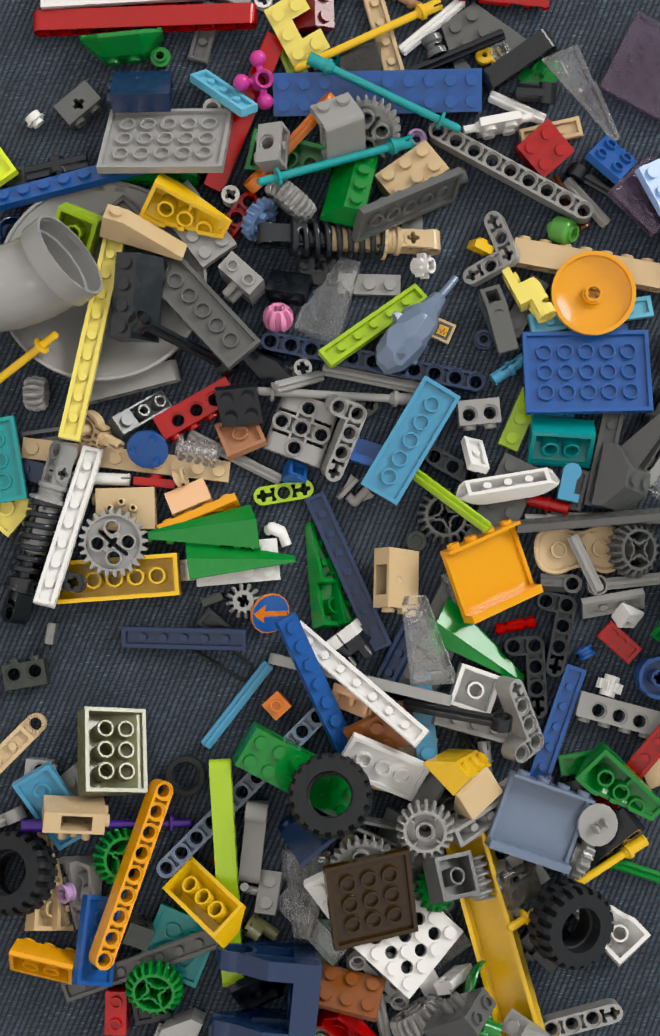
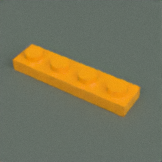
(224, 503)

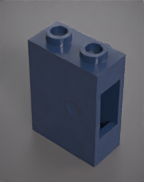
(140, 91)

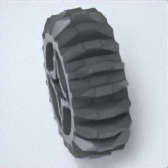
(448, 532)
(626, 549)

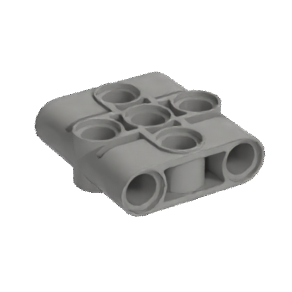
(308, 453)

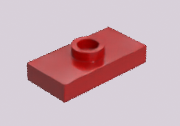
(154, 481)
(619, 642)

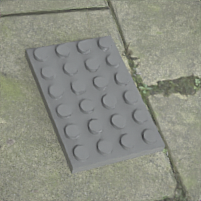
(166, 141)

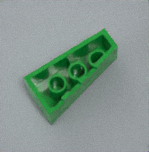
(303, 154)

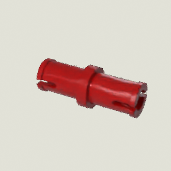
(549, 504)

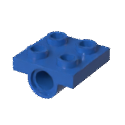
(611, 159)

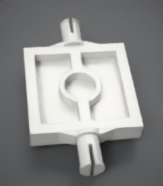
(498, 124)

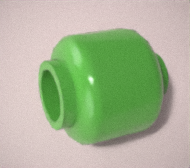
(562, 230)

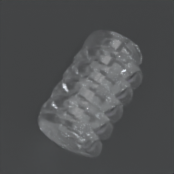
(197, 451)

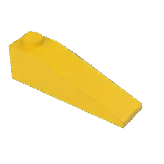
(179, 207)

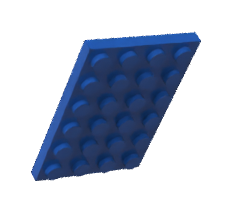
(586, 373)

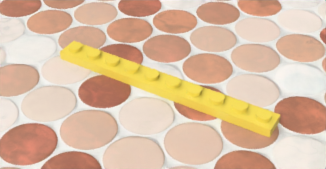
(90, 346)

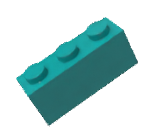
(560, 441)

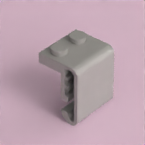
(340, 125)

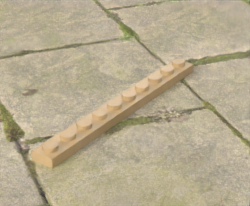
(39, 449)

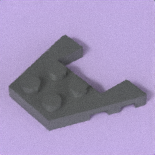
(472, 24)

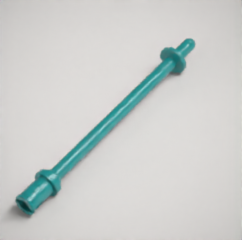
(329, 67)
(392, 146)

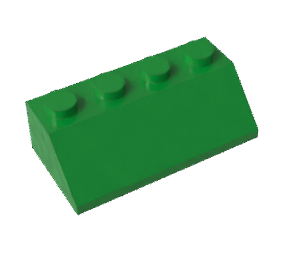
(349, 190)

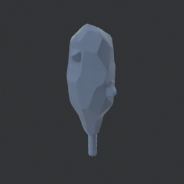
(411, 331)

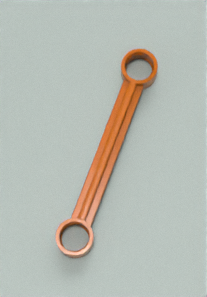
(294, 139)

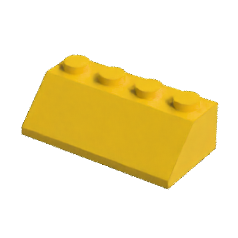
(206, 901)

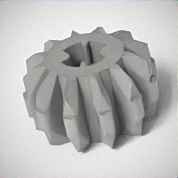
(36, 393)
(236, 603)

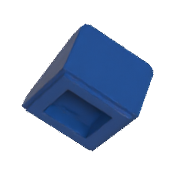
(294, 472)

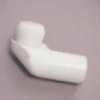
(278, 531)

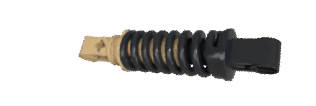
(338, 238)

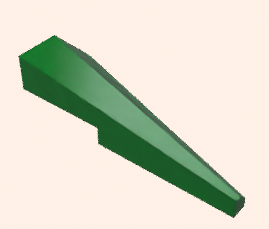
(226, 528)
(211, 561)
(327, 600)
(472, 642)

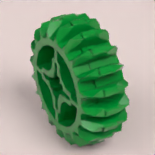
(105, 849)
(157, 979)

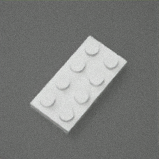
(256, 575)
(387, 766)

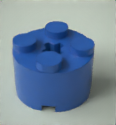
(644, 677)

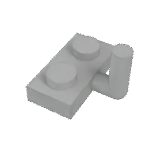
(267, 892)

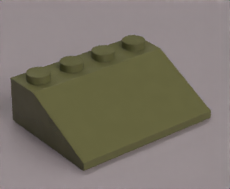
(111, 751)

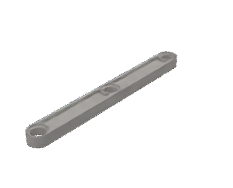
(383, 684)

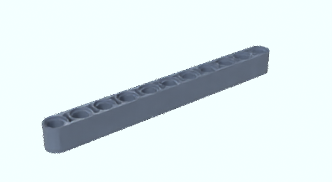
(246, 781)

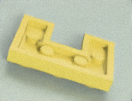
(295, 47)

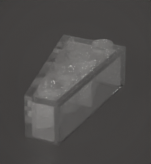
(425, 649)

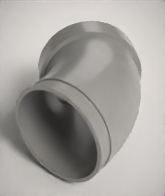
(44, 274)

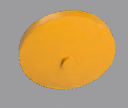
(593, 293)

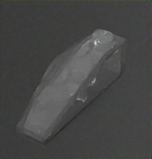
(328, 308)

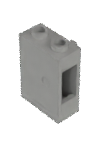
(241, 280)

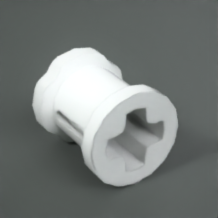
(233, 190)

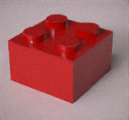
(544, 149)

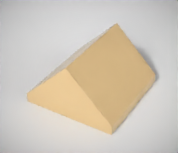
(477, 794)

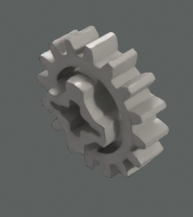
(580, 859)

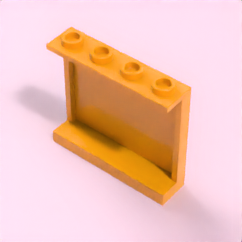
(489, 572)

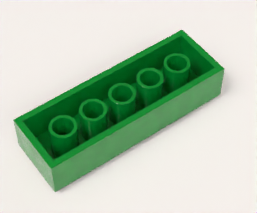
(275, 761)

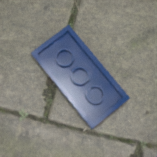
(90, 916)

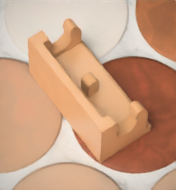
(188, 497)
(349, 702)

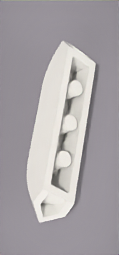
(507, 486)

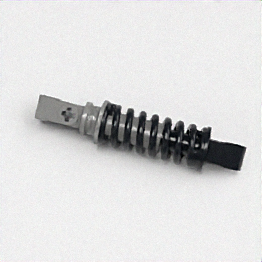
(47, 508)

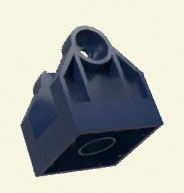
(273, 962)

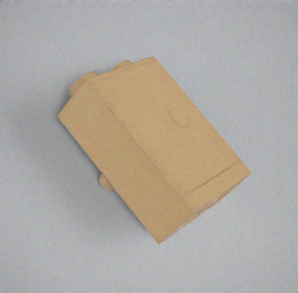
(137, 500)
(394, 577)
(74, 816)

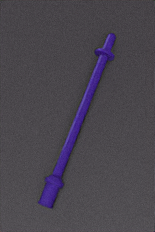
(35, 825)

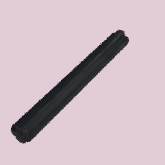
(461, 51)

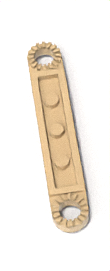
(20, 740)

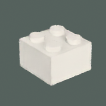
(474, 689)

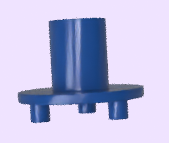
(147, 449)

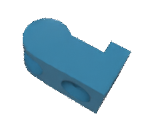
(567, 484)

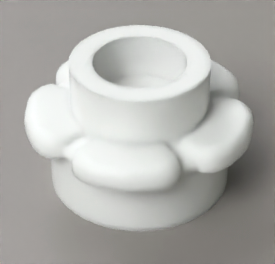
(35, 119)

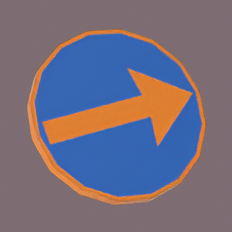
(267, 611)

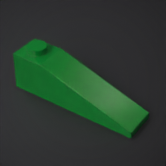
(611, 778)

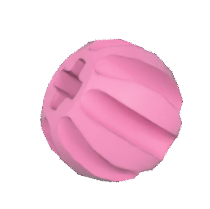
(278, 317)

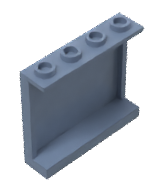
(537, 820)

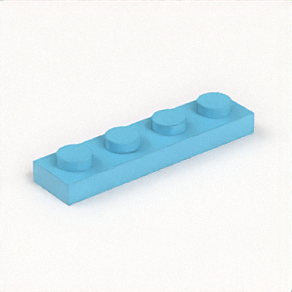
(224, 93)

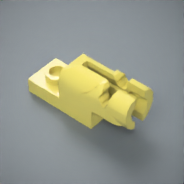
(529, 296)

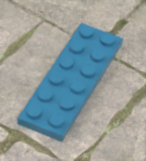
(410, 440)

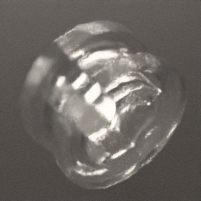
(499, 50)

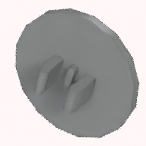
(597, 824)

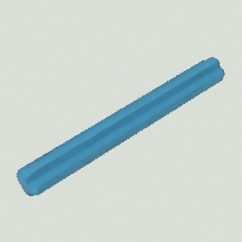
(236, 704)

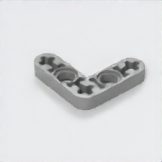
(498, 256)

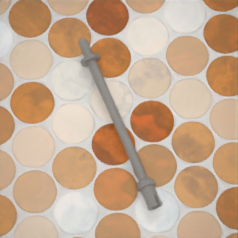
(394, 398)

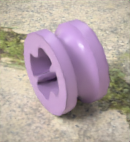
(66, 892)

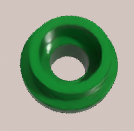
(160, 63)

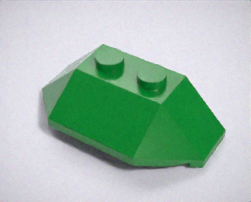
(123, 46)

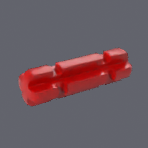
(515, 625)

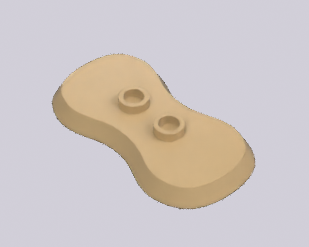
(556, 557)

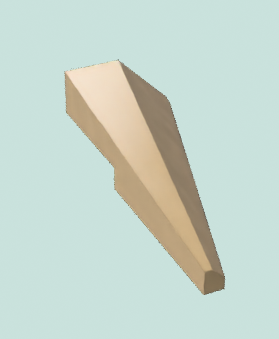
(53, 914)

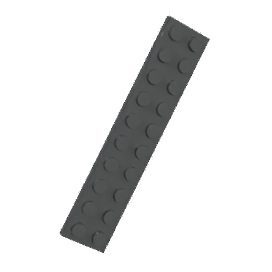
(200, 306)

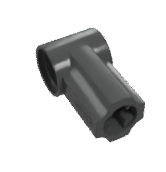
(557, 583)

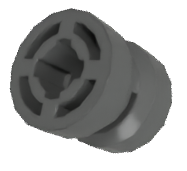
(433, 44)

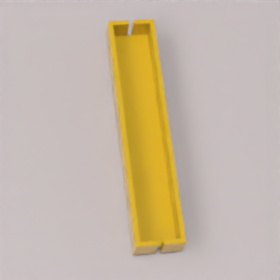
(505, 969)

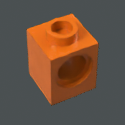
(276, 705)

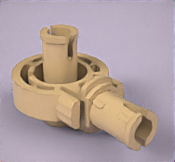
(100, 433)

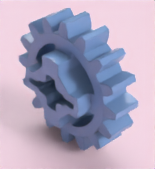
(262, 211)

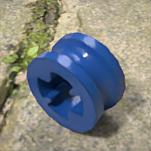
(585, 652)

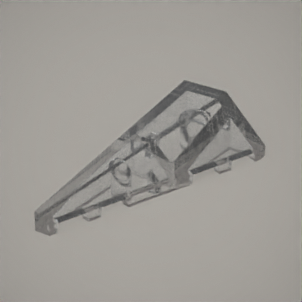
(575, 76)

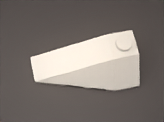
(626, 936)

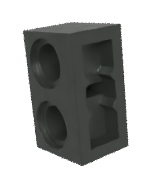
(26, 677)
(138, 931)

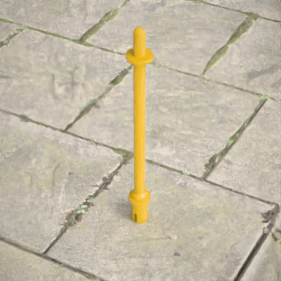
(420, 12)
(41, 345)
(627, 851)

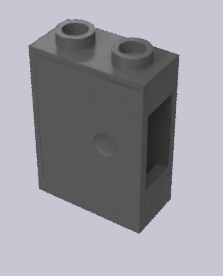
(460, 1014)

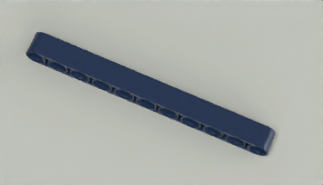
(364, 355)

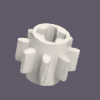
(423, 266)
(609, 686)

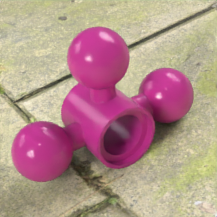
(242, 82)

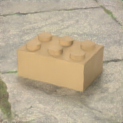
(411, 168)

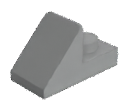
(518, 1025)

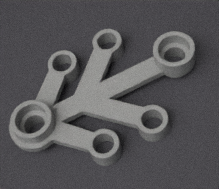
(392, 993)

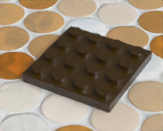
(370, 898)

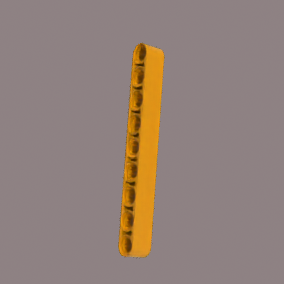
(132, 883)

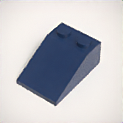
(302, 843)

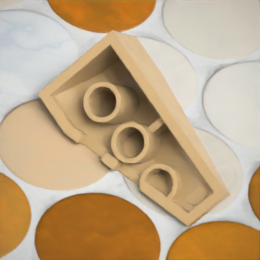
(130, 229)

